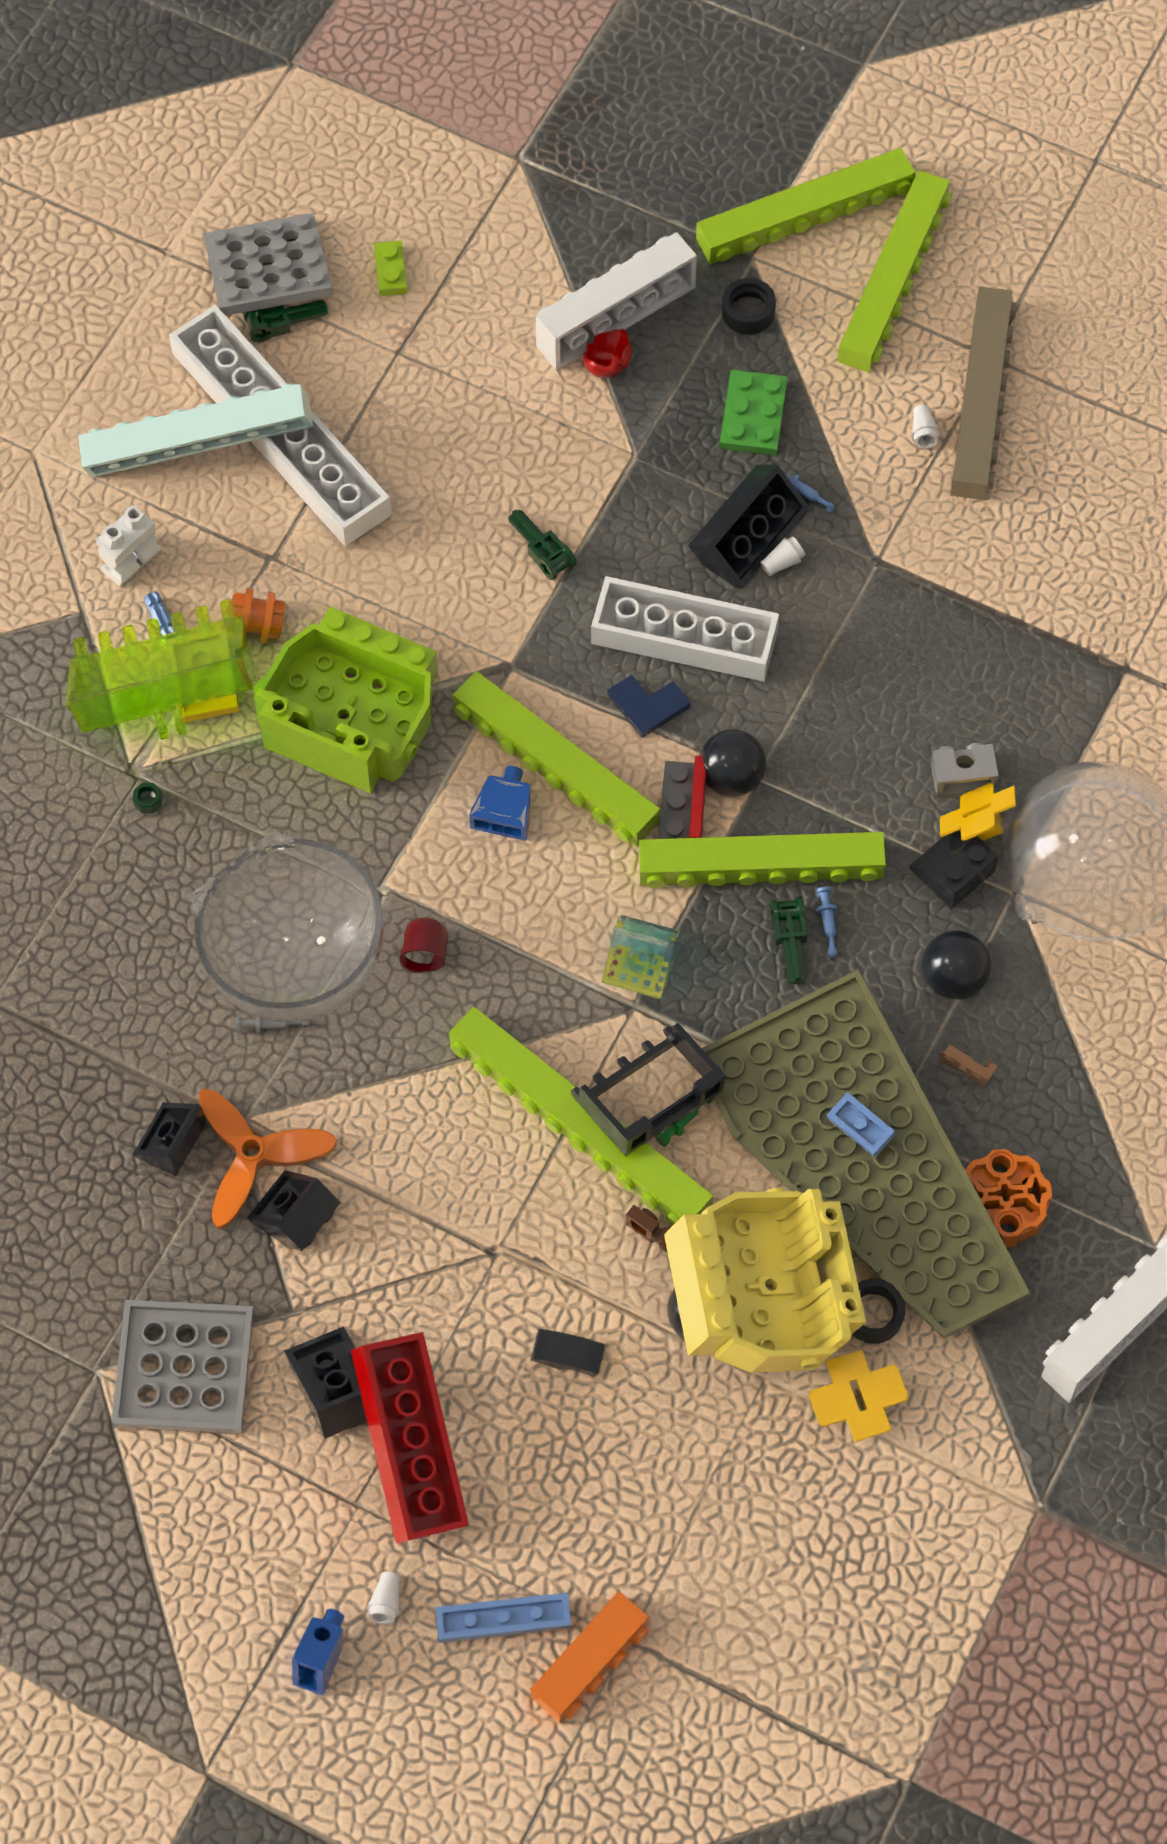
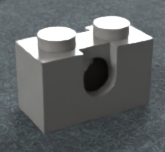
(953, 779)

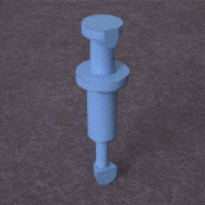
(809, 493)
(827, 911)

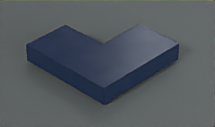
(645, 711)

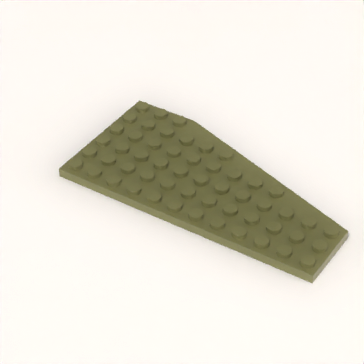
(907, 1208)

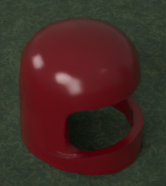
(424, 935)

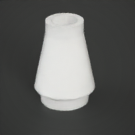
(924, 429)
(783, 556)
(384, 1602)

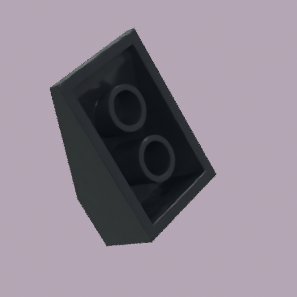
(329, 1381)

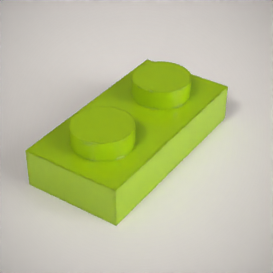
(390, 268)

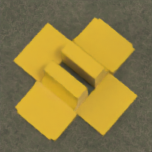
(979, 813)
(875, 1390)

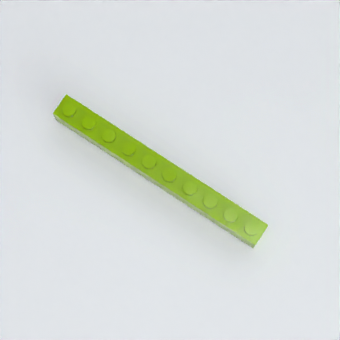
(550, 1096)

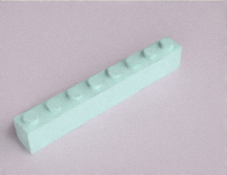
(195, 430)

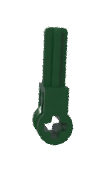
(277, 319)
(544, 549)
(790, 930)

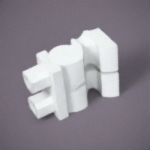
(127, 545)

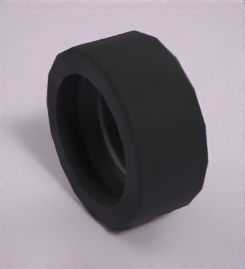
(748, 324)
(886, 1290)

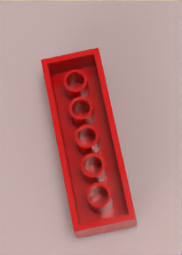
(409, 1437)

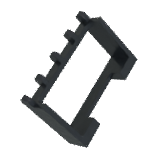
(643, 1130)

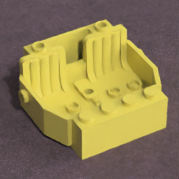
(773, 1240)

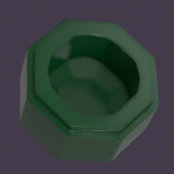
(147, 798)

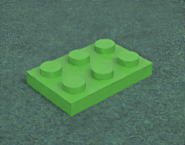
(753, 412)

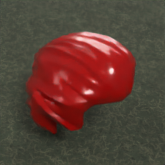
(608, 353)

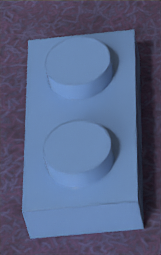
(861, 1124)

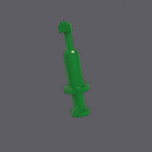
(677, 1128)

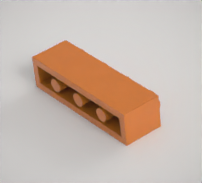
(589, 1657)

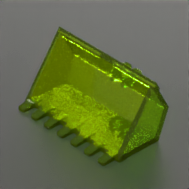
(160, 671)

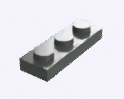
(676, 800)

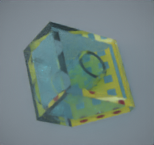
(640, 956)

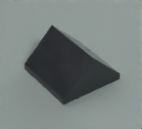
(171, 1136)

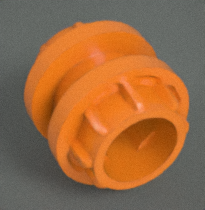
(260, 615)

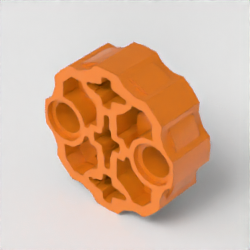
(1022, 1208)

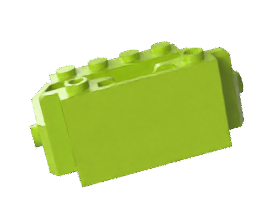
(310, 690)

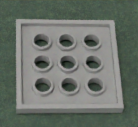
(256, 275)
(193, 1414)

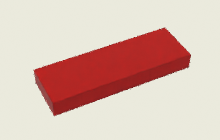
(698, 798)

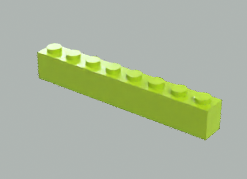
(805, 206)
(894, 271)
(555, 759)
(761, 859)

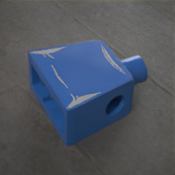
(503, 805)
(318, 1652)

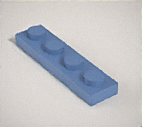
(503, 1617)

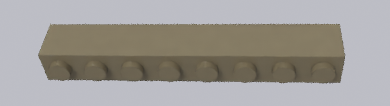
(982, 393)

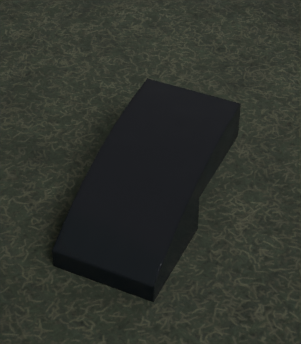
(567, 1351)

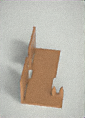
(965, 1063)

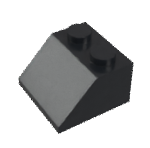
(955, 867)
(294, 1209)

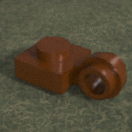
(646, 1225)

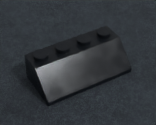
(749, 525)

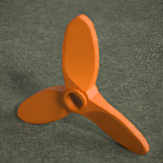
(276, 1149)

